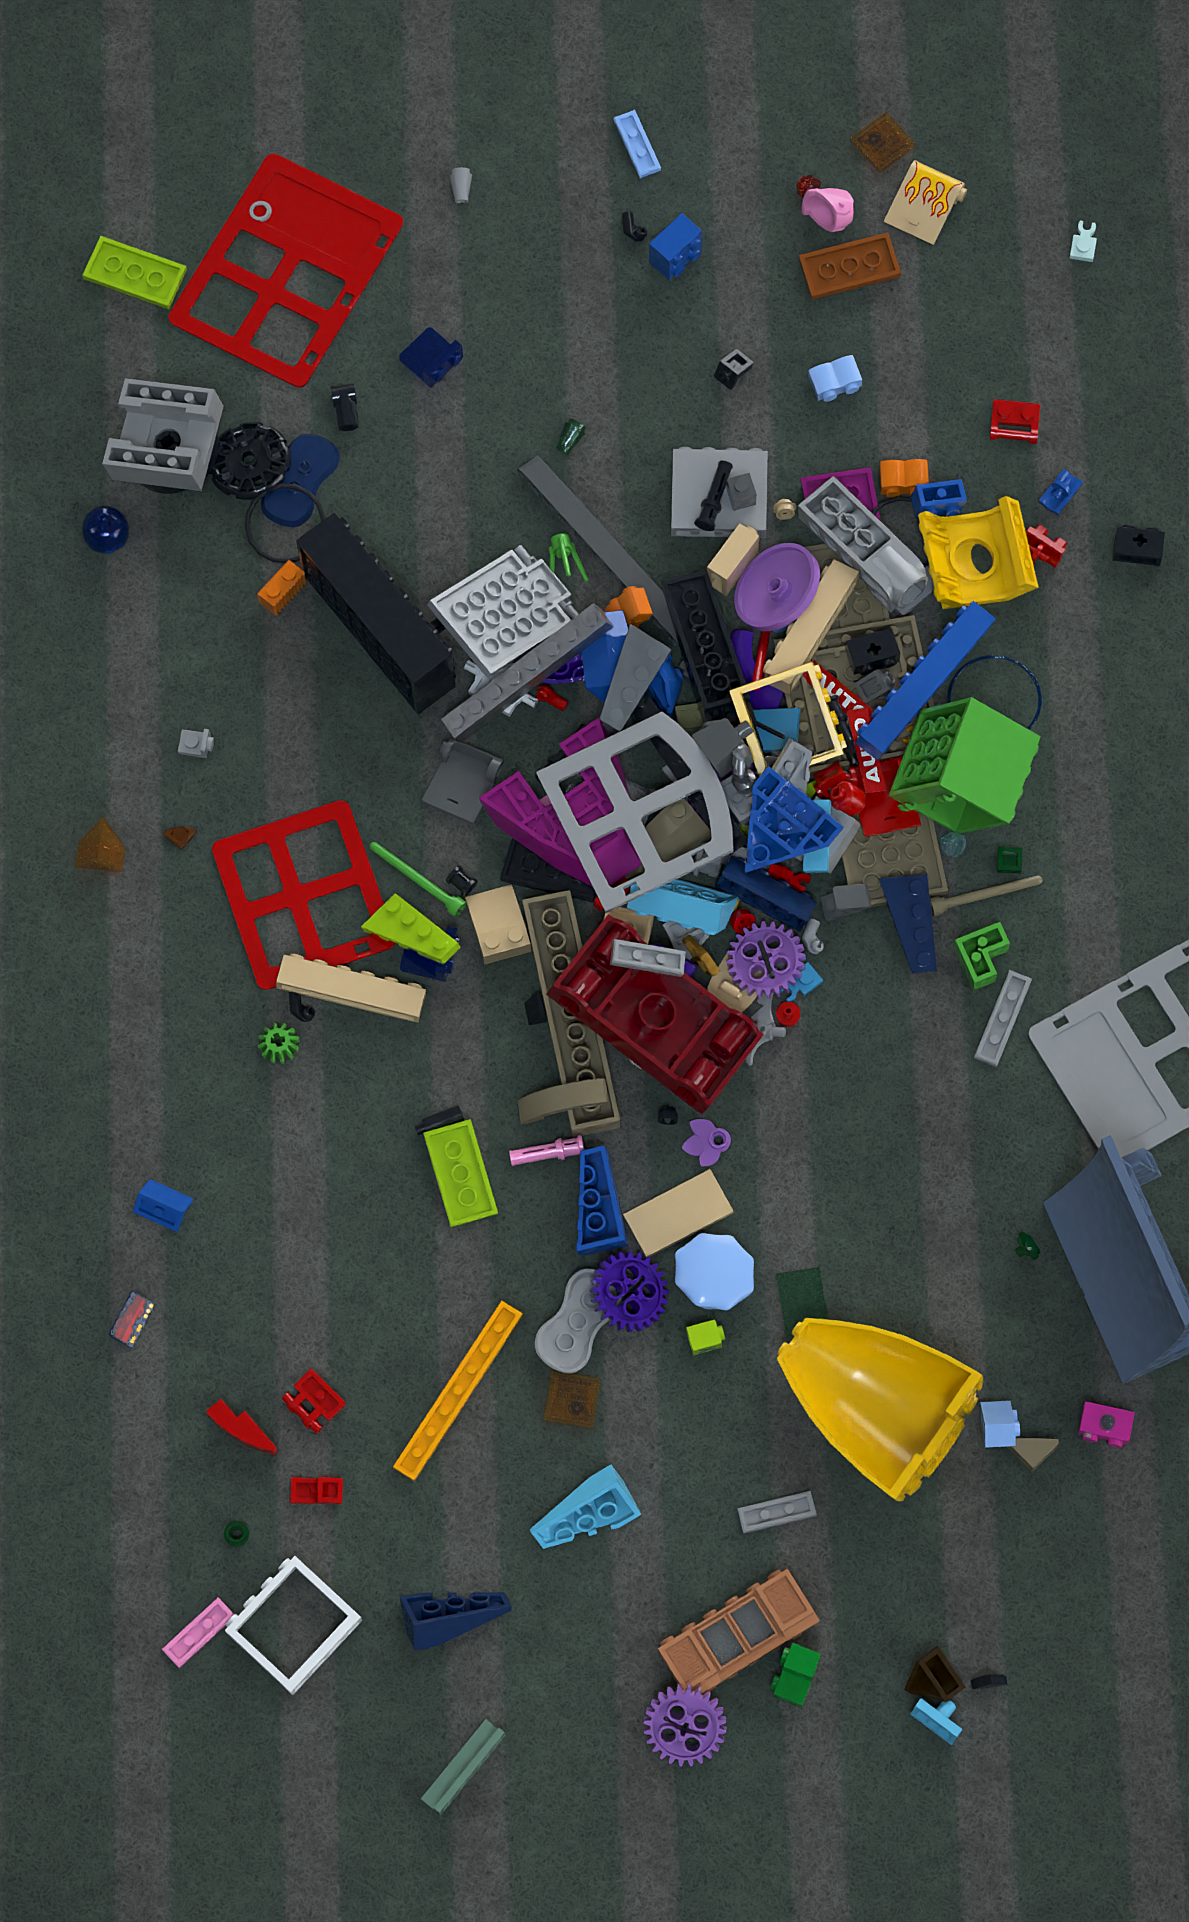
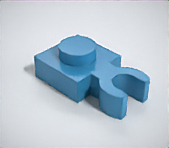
(808, 982)

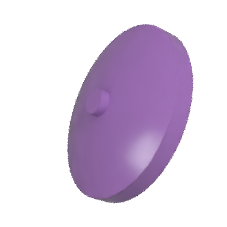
(777, 587)

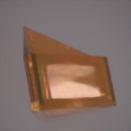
(100, 850)

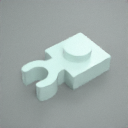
(1083, 245)

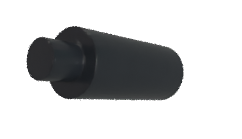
(440, 1120)

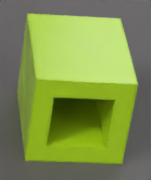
(705, 1337)

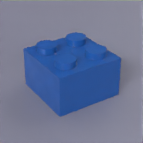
(676, 247)

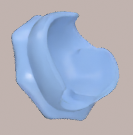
(714, 1271)

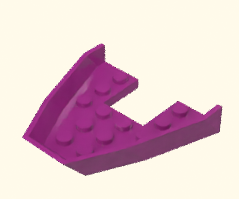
(523, 817)

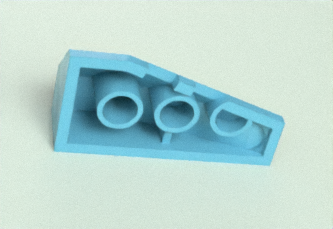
(595, 1503)

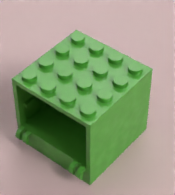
(964, 766)

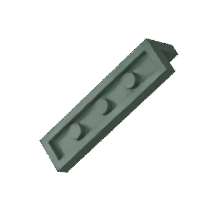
(463, 1767)

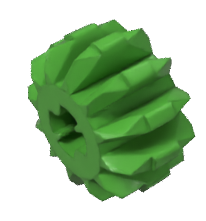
(269, 1046)

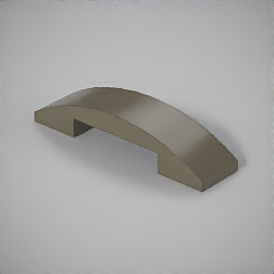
(561, 1099)

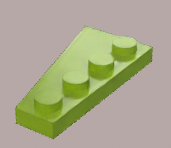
(411, 929)

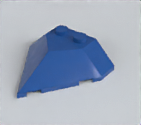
(785, 822)

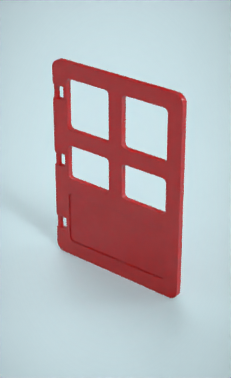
(310, 223)

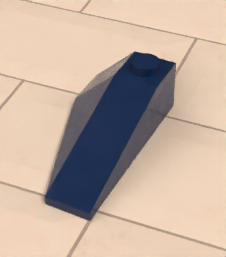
(436, 1621)

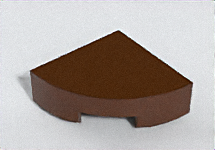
(180, 836)

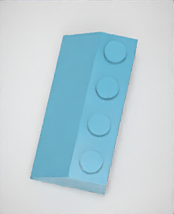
(687, 904)

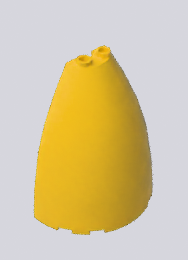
(880, 1398)

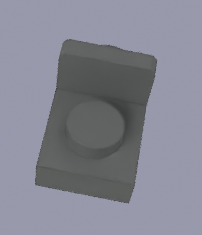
(875, 685)

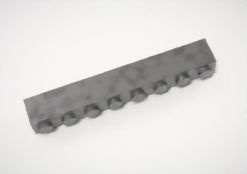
(527, 672)

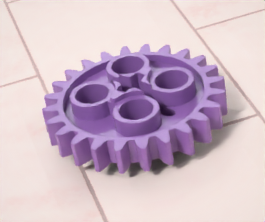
(745, 967)
(676, 1745)

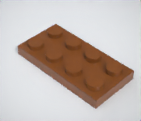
(849, 266)

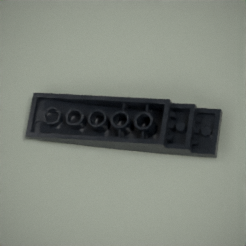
(706, 647)

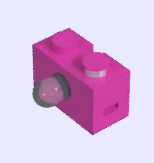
(1106, 1424)

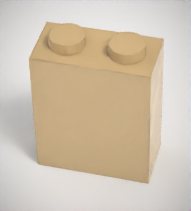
(733, 558)

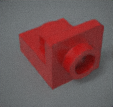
(828, 779)

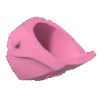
(829, 208)

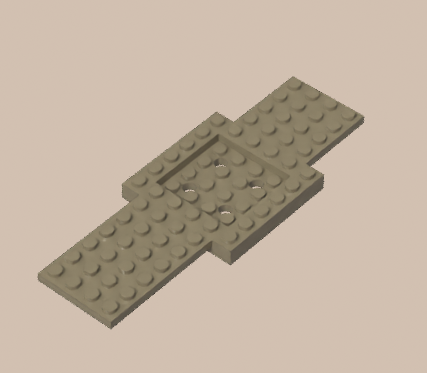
(892, 853)

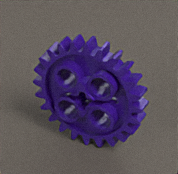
(613, 1274)

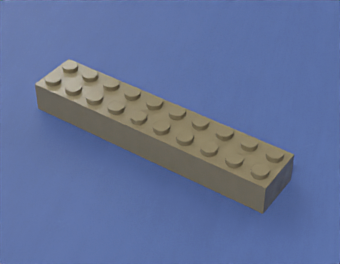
(576, 1047)

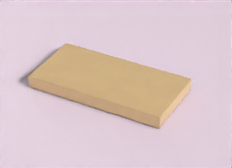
(678, 1213)

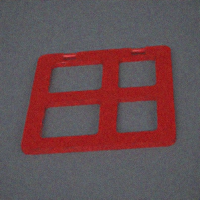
(297, 895)

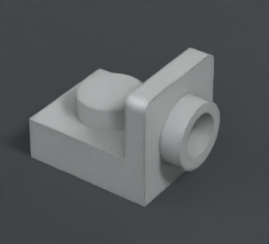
(195, 743)

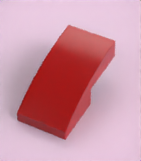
(316, 1490)

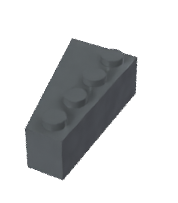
(634, 673)

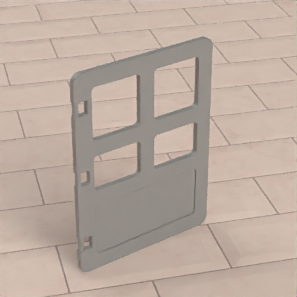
(1107, 1069)

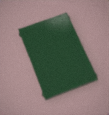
(801, 1297)

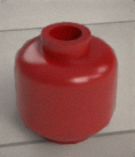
(848, 798)

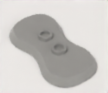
(568, 1336)

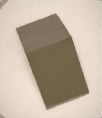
(1033, 1450)

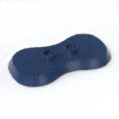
(311, 463)

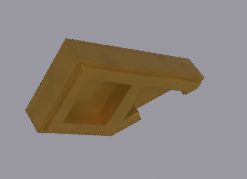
(701, 956)

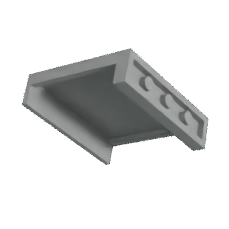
(692, 481)

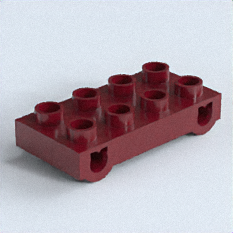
(656, 1018)

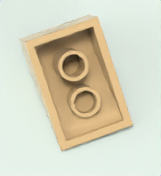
(498, 924)

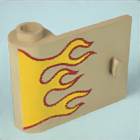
(924, 202)

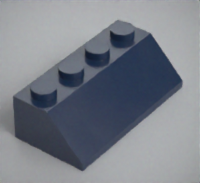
(766, 894)

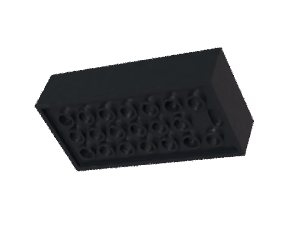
(377, 613)

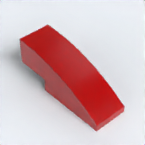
(240, 1428)

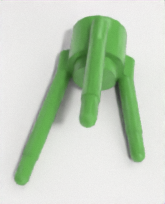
(561, 548)

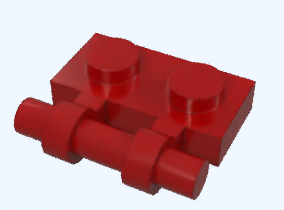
(319, 1395)

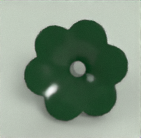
(1027, 1246)

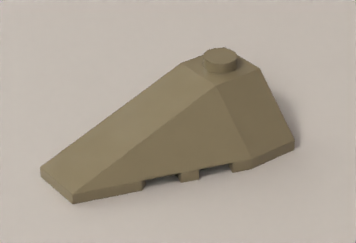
(675, 832)

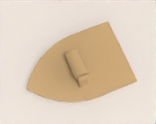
(728, 992)

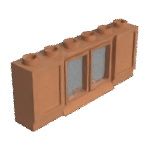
(738, 1633)

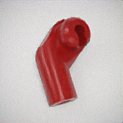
(547, 695)

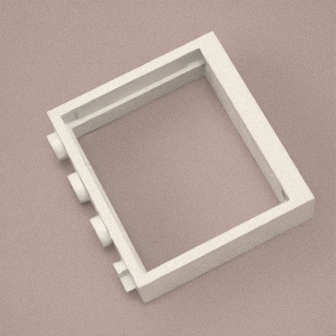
(321, 1653)

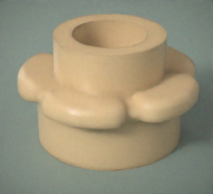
(784, 506)

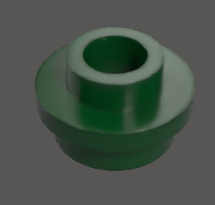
(236, 1525)

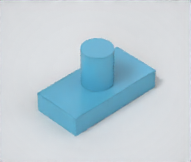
(937, 1719)

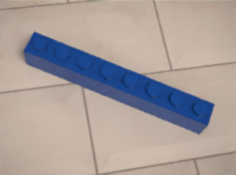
(925, 680)

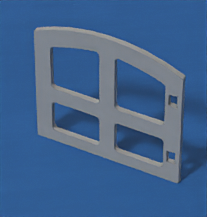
(629, 813)

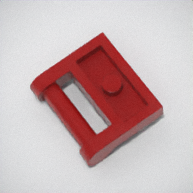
(1015, 414)

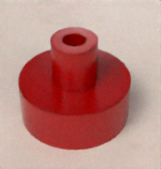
(742, 919)
(788, 1019)

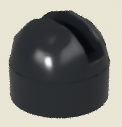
(667, 1112)

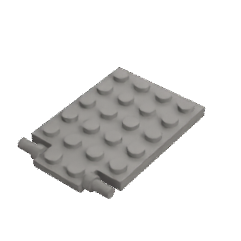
(504, 609)

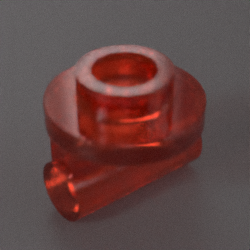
(807, 183)

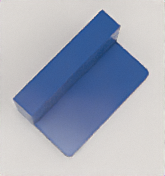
(162, 1205)

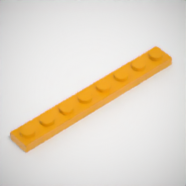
(457, 1391)

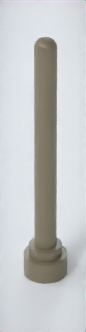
(941, 904)

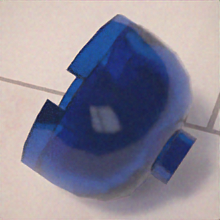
(105, 529)

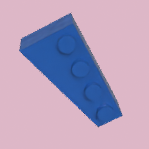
(600, 1213)

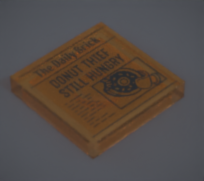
(882, 142)
(572, 1400)

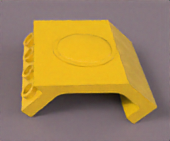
(949, 555)

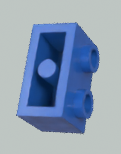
(939, 498)

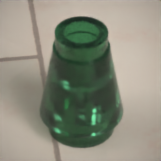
(570, 436)

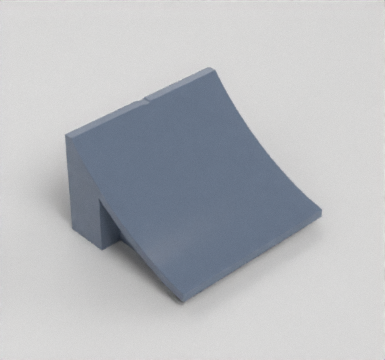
(1123, 1260)

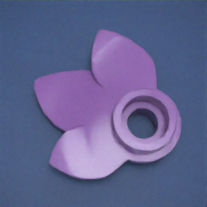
(703, 1143)

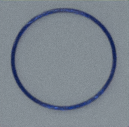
(1009, 659)

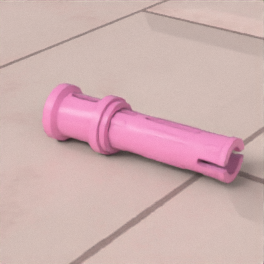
(559, 1149)

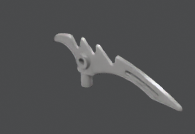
(765, 1020)

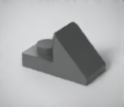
(845, 901)

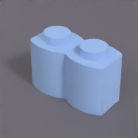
(835, 378)

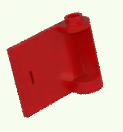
(880, 805)

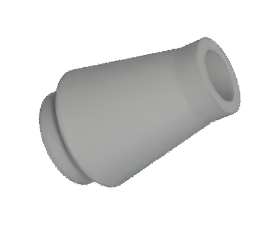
(460, 182)

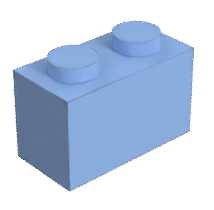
(999, 1424)

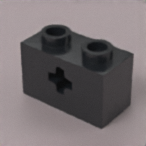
(1127, 550)
(881, 643)

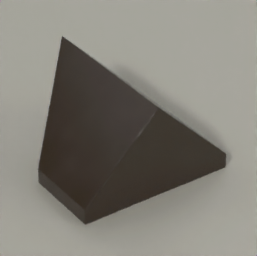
(934, 1677)

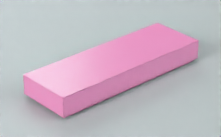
(198, 1632)

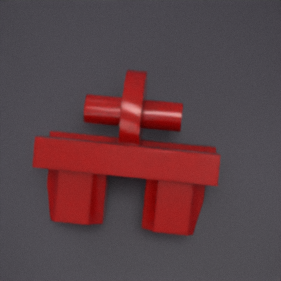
(1043, 547)

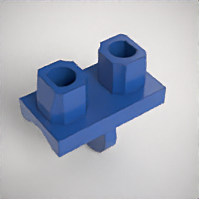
(1060, 492)

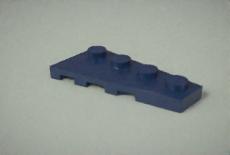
(911, 912)

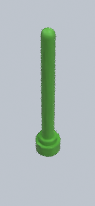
(452, 903)

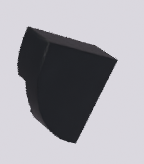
(989, 1681)

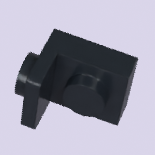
(732, 368)

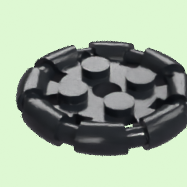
(261, 466)

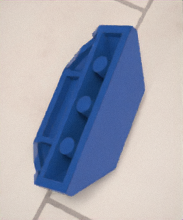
(602, 656)
(667, 687)

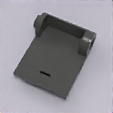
(462, 779)

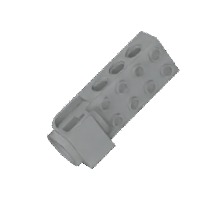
(864, 544)

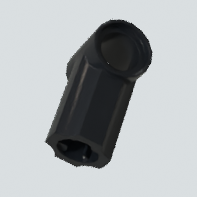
(344, 401)

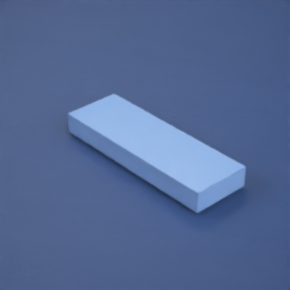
(637, 144)

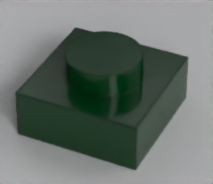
(1009, 860)

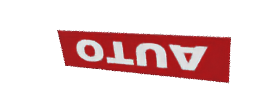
(848, 699)
(869, 766)

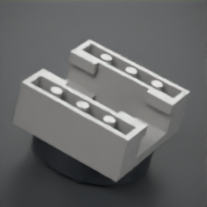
(159, 418)

